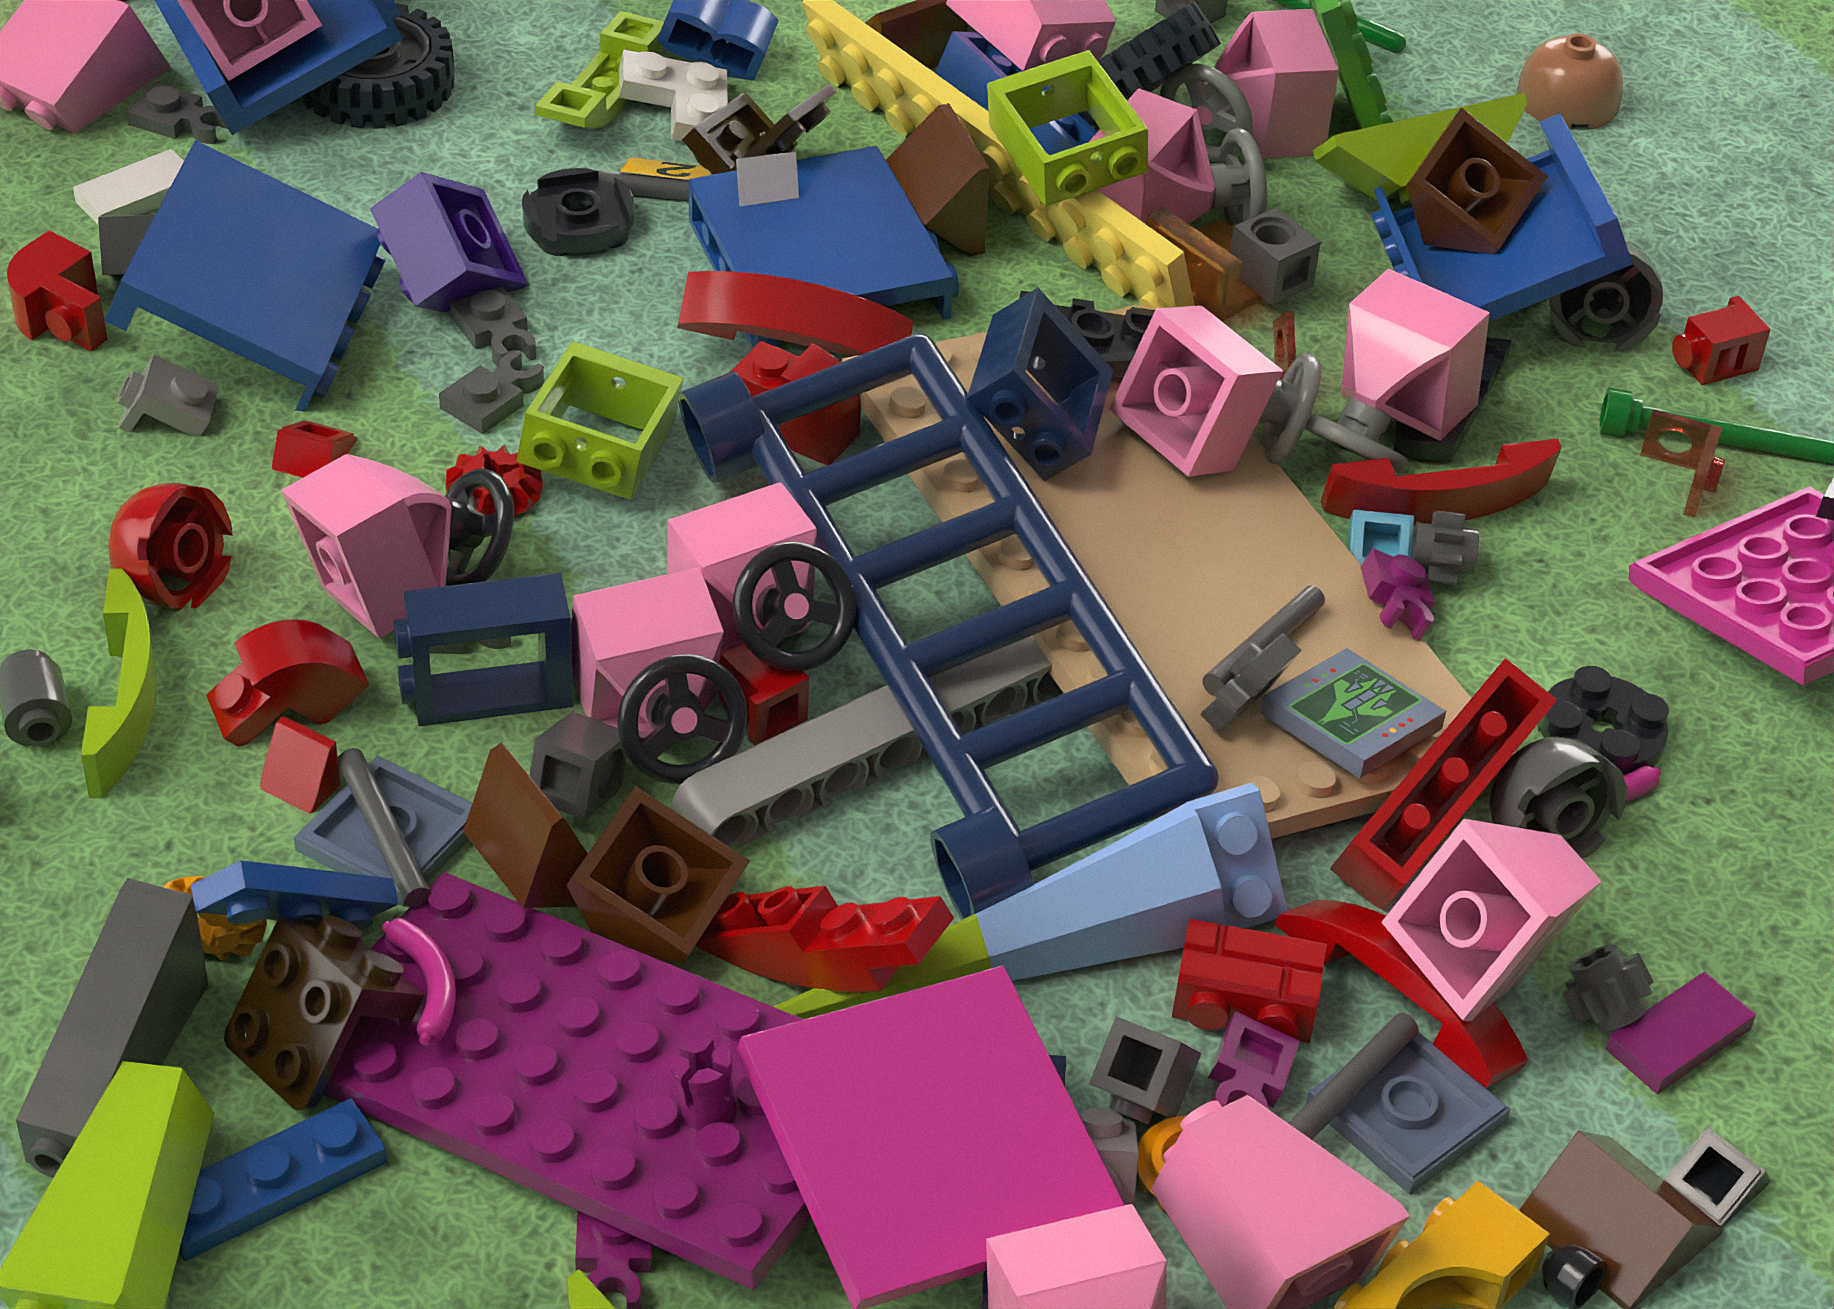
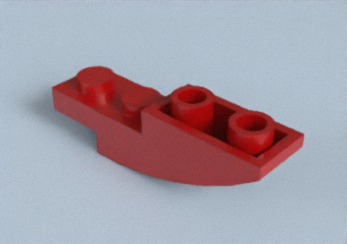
(819, 945)

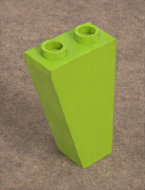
(118, 1200)

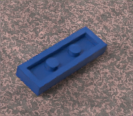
(266, 891)
(279, 1175)

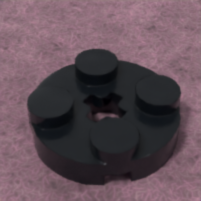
(600, 224)
(1596, 696)

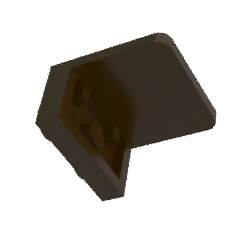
(746, 131)
(307, 1002)

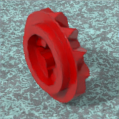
(523, 481)

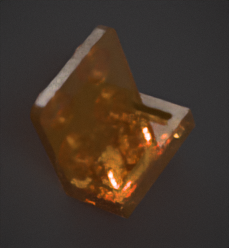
(1210, 265)

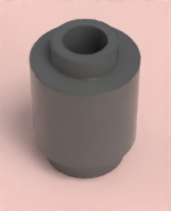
(33, 698)

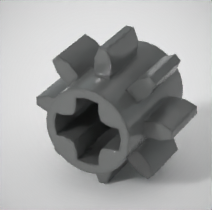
(1445, 547)
(1608, 988)

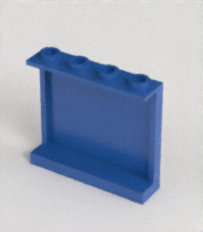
(347, 37)
(842, 233)
(1555, 246)
(253, 269)

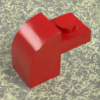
(56, 290)
(816, 435)
(285, 667)

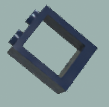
(1041, 340)
(485, 613)

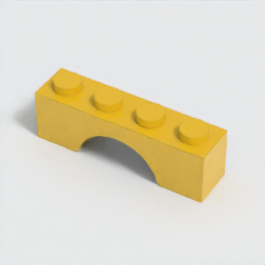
(1467, 1257)

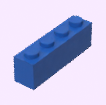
(973, 62)

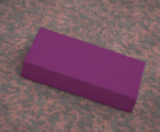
(1680, 1032)

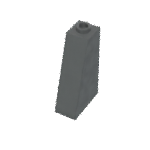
(124, 1008)

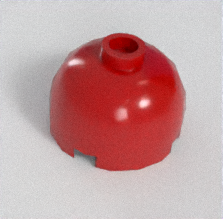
(173, 533)

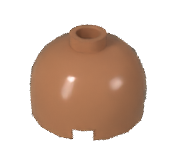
(1574, 79)

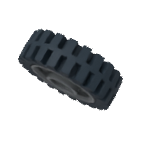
(1158, 51)
(395, 81)

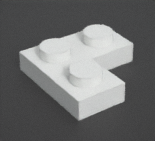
(688, 88)

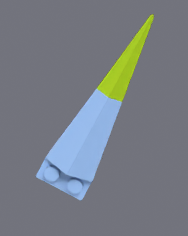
(1120, 903)

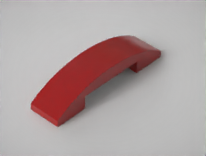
(787, 311)
(1474, 491)
(1480, 1047)

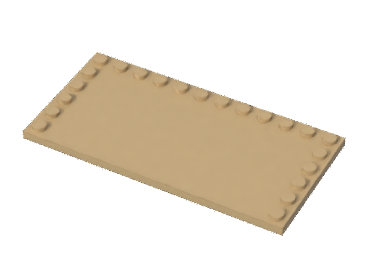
(1189, 579)

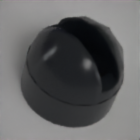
(1573, 1275)

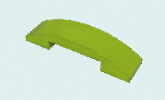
(594, 95)
(118, 732)

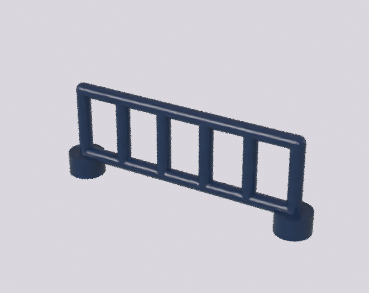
(985, 852)

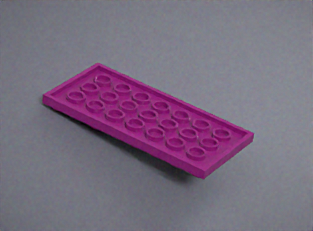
(586, 1081)

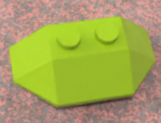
(1393, 151)

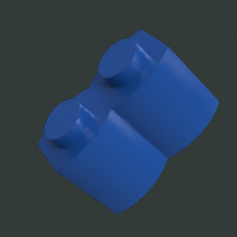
(721, 32)

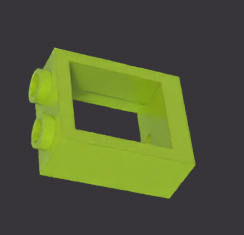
(1076, 86)
(587, 382)

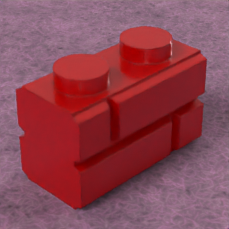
(1249, 973)

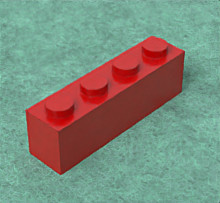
(1443, 784)

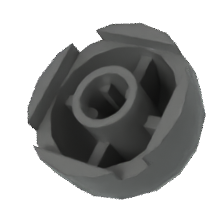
(1624, 299)
(1559, 790)

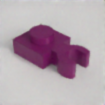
(1401, 588)
(1252, 1062)
(612, 1258)

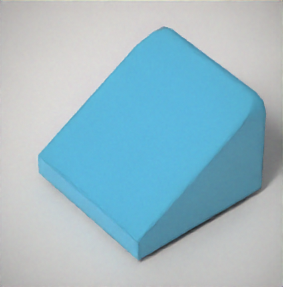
(1381, 531)

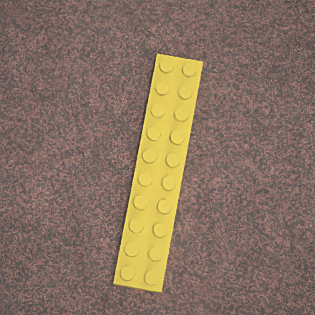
(1088, 225)

